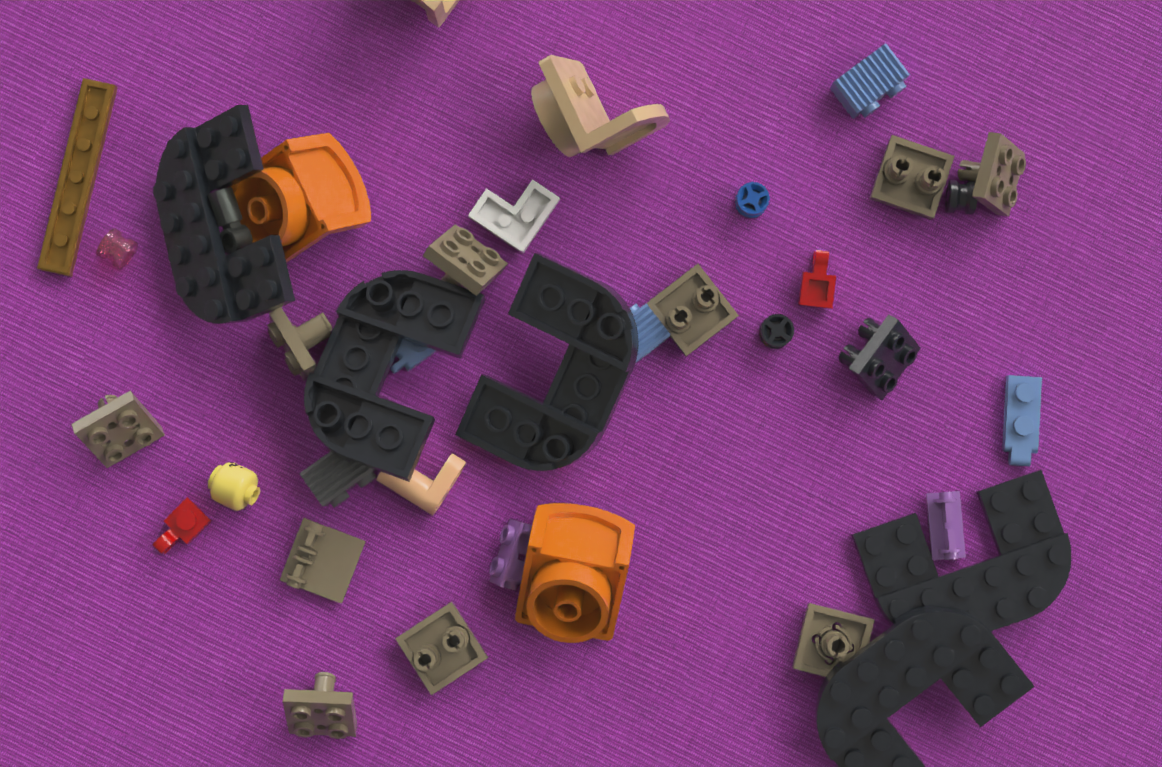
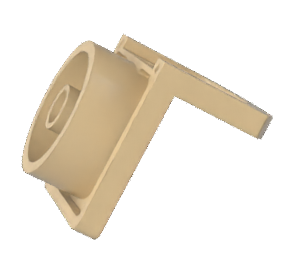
(576, 116)

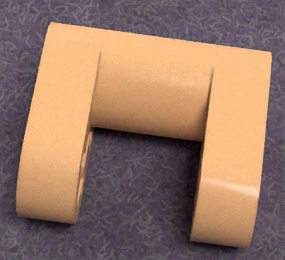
(424, 491)

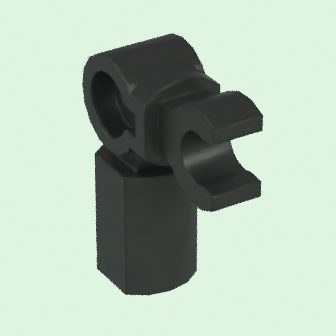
(228, 215)

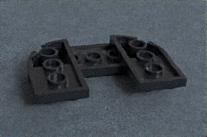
(210, 283)
(357, 358)
(587, 383)
(997, 591)
(901, 665)

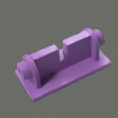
(945, 525)
(506, 568)

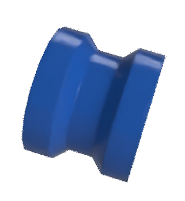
(757, 196)

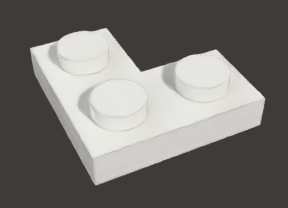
(516, 223)

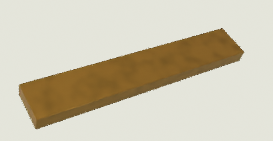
(77, 177)

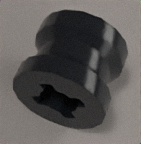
(960, 197)
(780, 327)

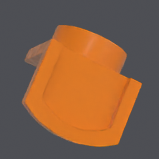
(303, 194)
(574, 572)

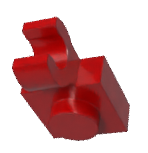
(817, 287)
(185, 523)

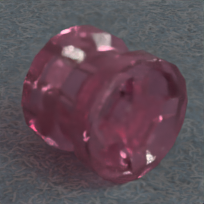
(117, 248)

